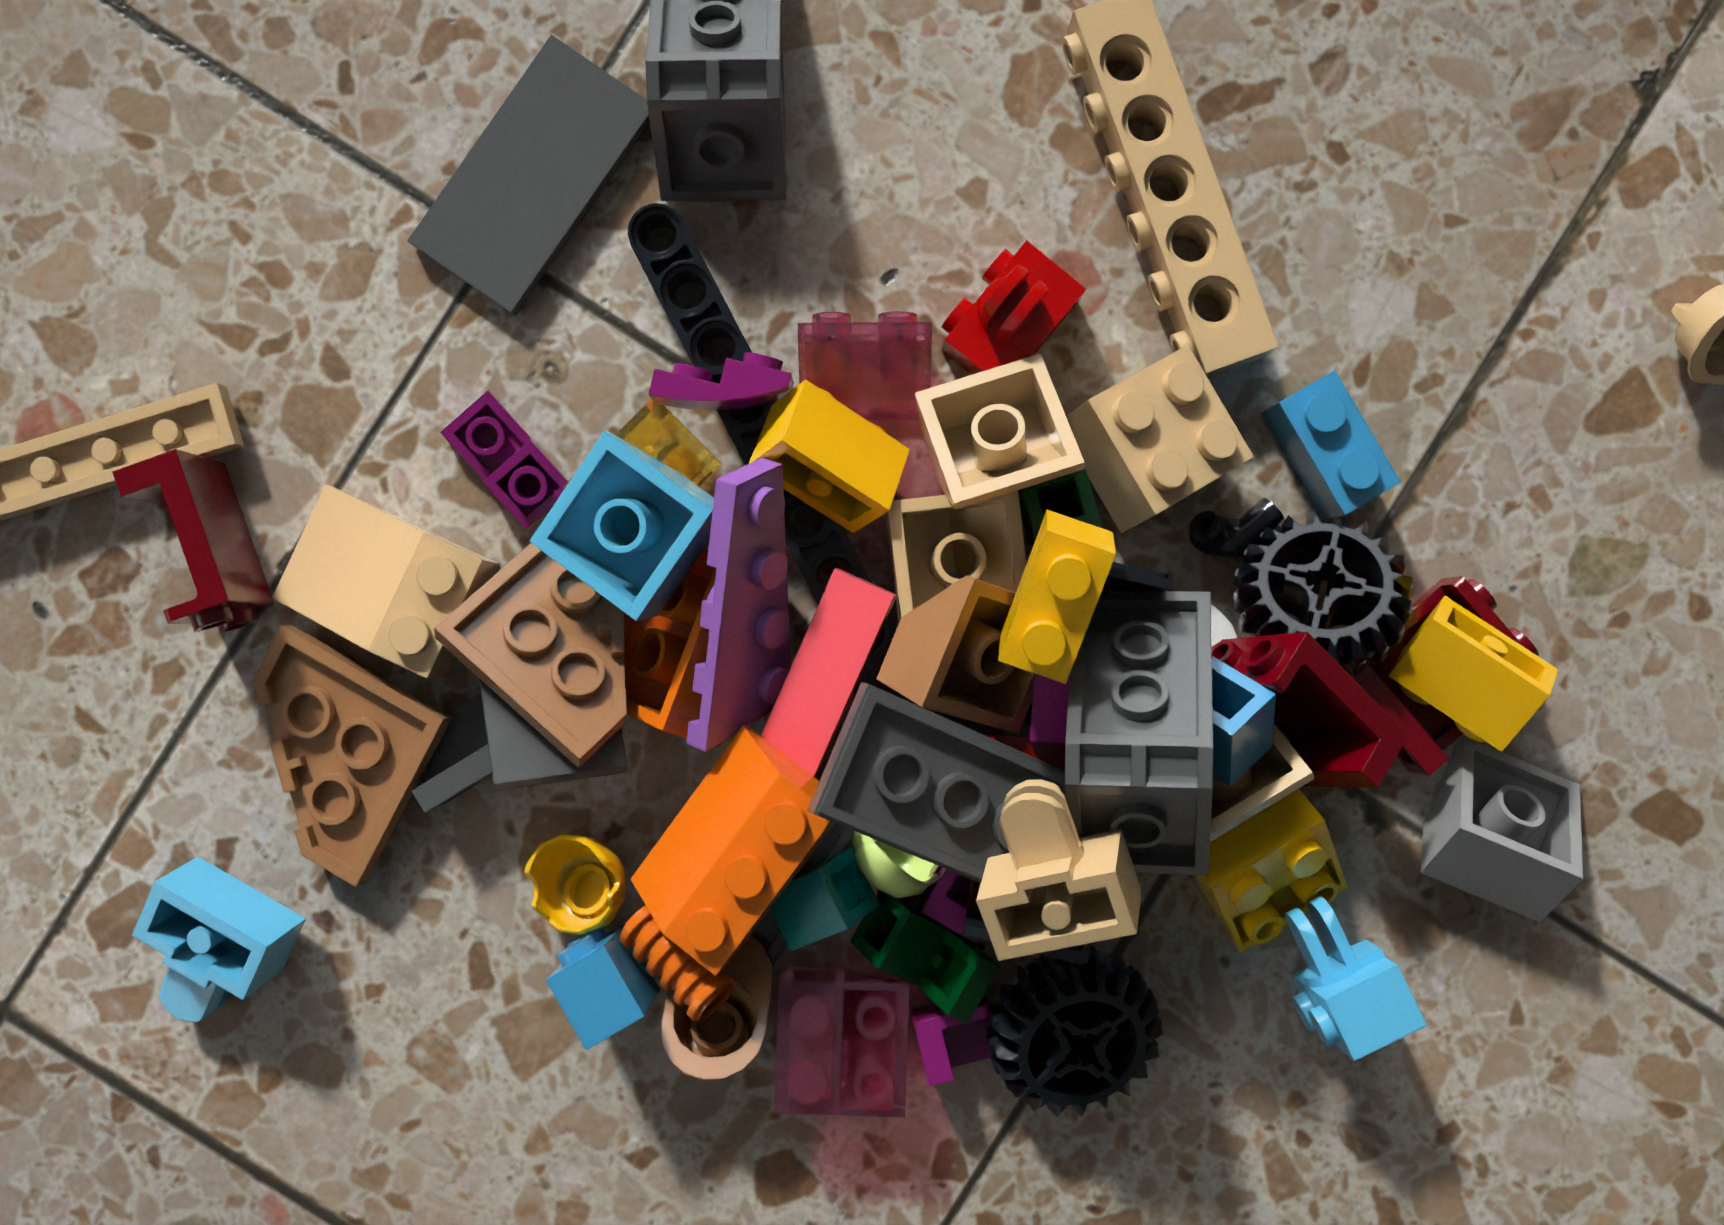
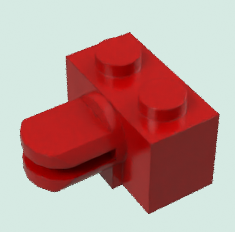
(1014, 314)

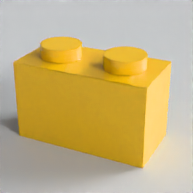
(832, 456)
(1056, 596)
(1473, 674)

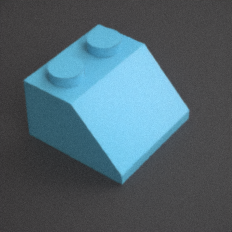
(627, 526)

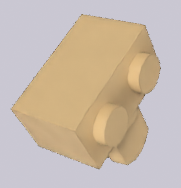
(1052, 883)

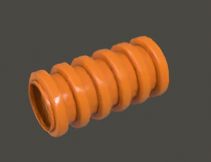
(678, 970)

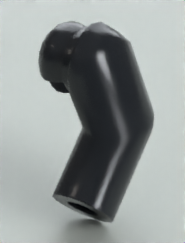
(1232, 536)

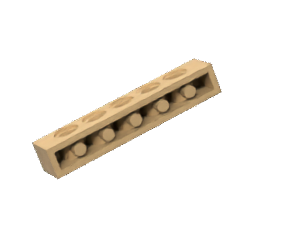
(1134, 35)

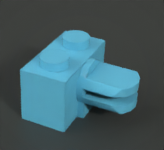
(213, 937)
(1352, 993)

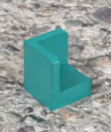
(824, 901)

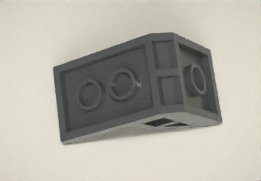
(717, 99)
(1144, 728)

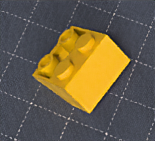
(1270, 868)

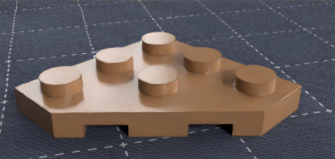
(546, 651)
(343, 749)

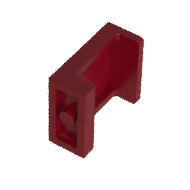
(211, 536)
(1319, 708)
(1428, 727)

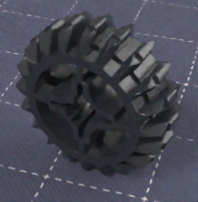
(1373, 595)
(1074, 1032)

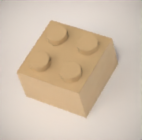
(1156, 438)

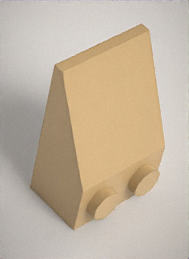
(380, 581)

